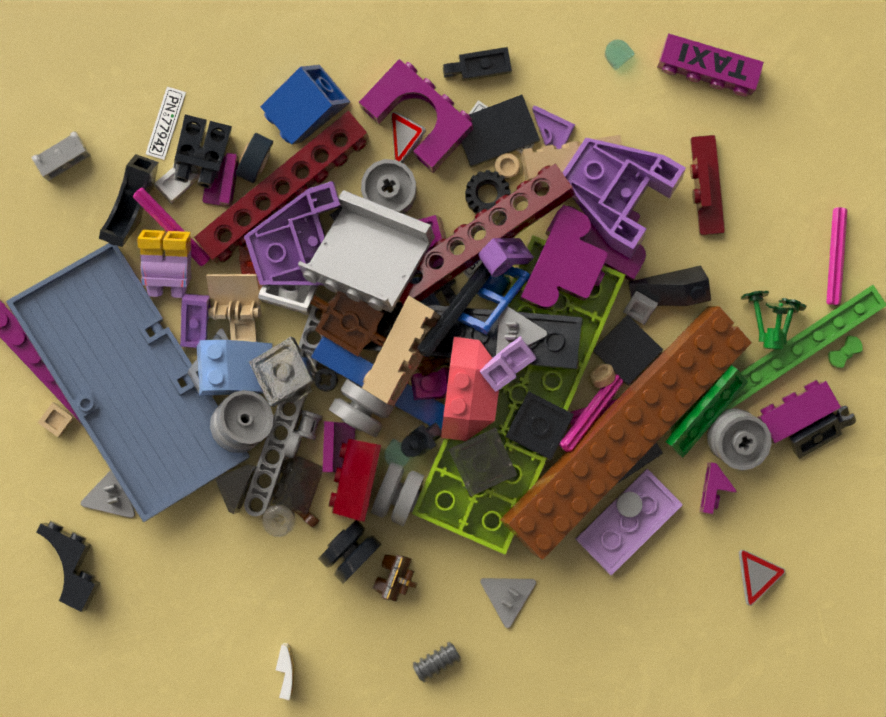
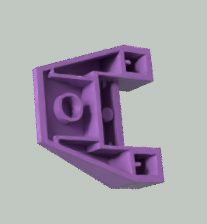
(611, 182)
(291, 237)

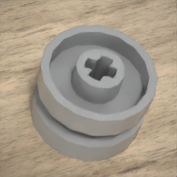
(390, 174)
(359, 411)
(241, 421)
(739, 439)
(398, 494)

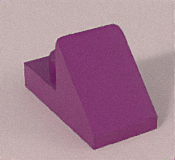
(430, 386)
(714, 481)

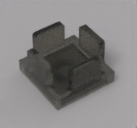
(284, 372)
(482, 462)

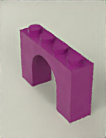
(403, 84)

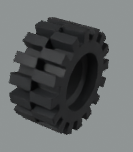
(479, 180)

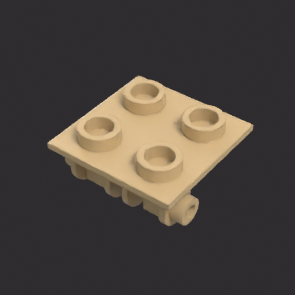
(233, 296)

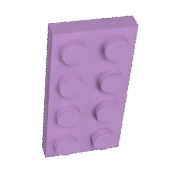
(615, 538)

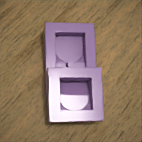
(507, 363)

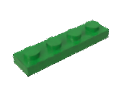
(706, 411)

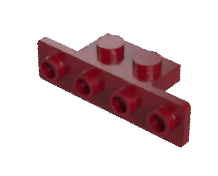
(707, 185)

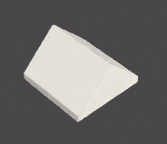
(289, 296)

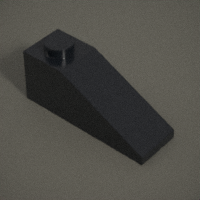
(675, 288)

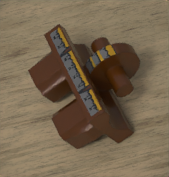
(398, 580)

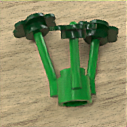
(775, 337)

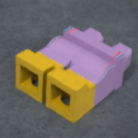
(165, 261)

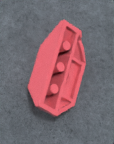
(469, 397)

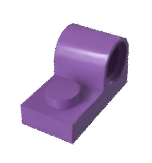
(503, 253)
(194, 319)

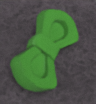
(839, 357)

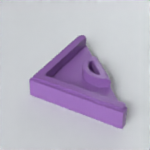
(553, 129)

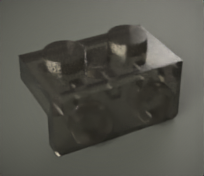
(297, 484)

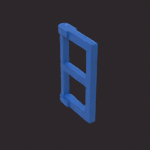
(503, 302)

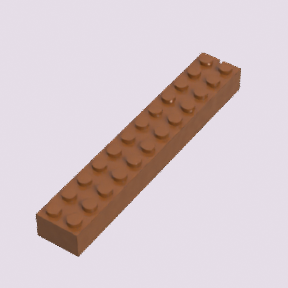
(626, 431)

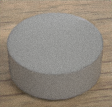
(293, 445)
(629, 504)

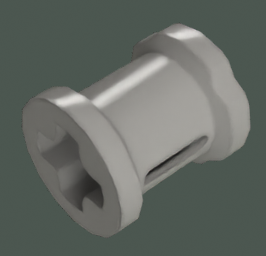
(308, 424)

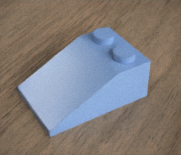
(226, 366)

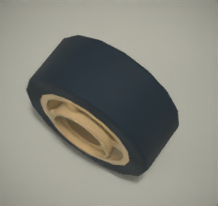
(254, 157)

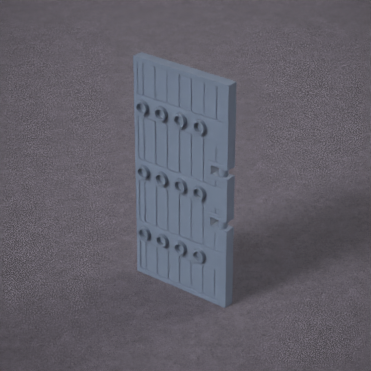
(122, 382)

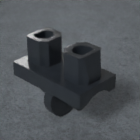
(420, 440)

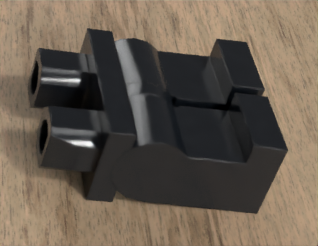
(199, 158)

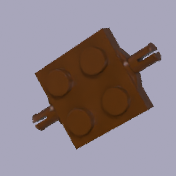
(348, 322)

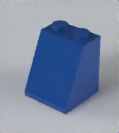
(304, 103)

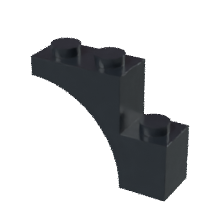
(127, 212)
(72, 549)

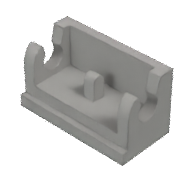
(61, 156)

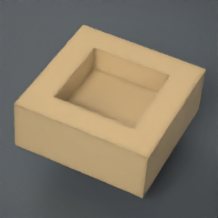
(243, 330)
(56, 419)

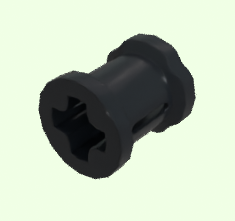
(334, 380)

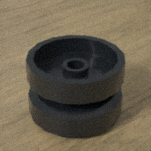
(347, 549)

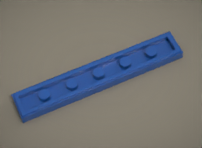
(355, 370)

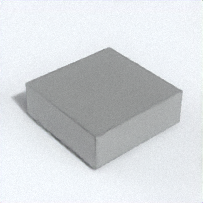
(640, 307)

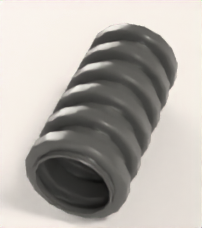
(436, 662)

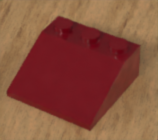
(354, 479)

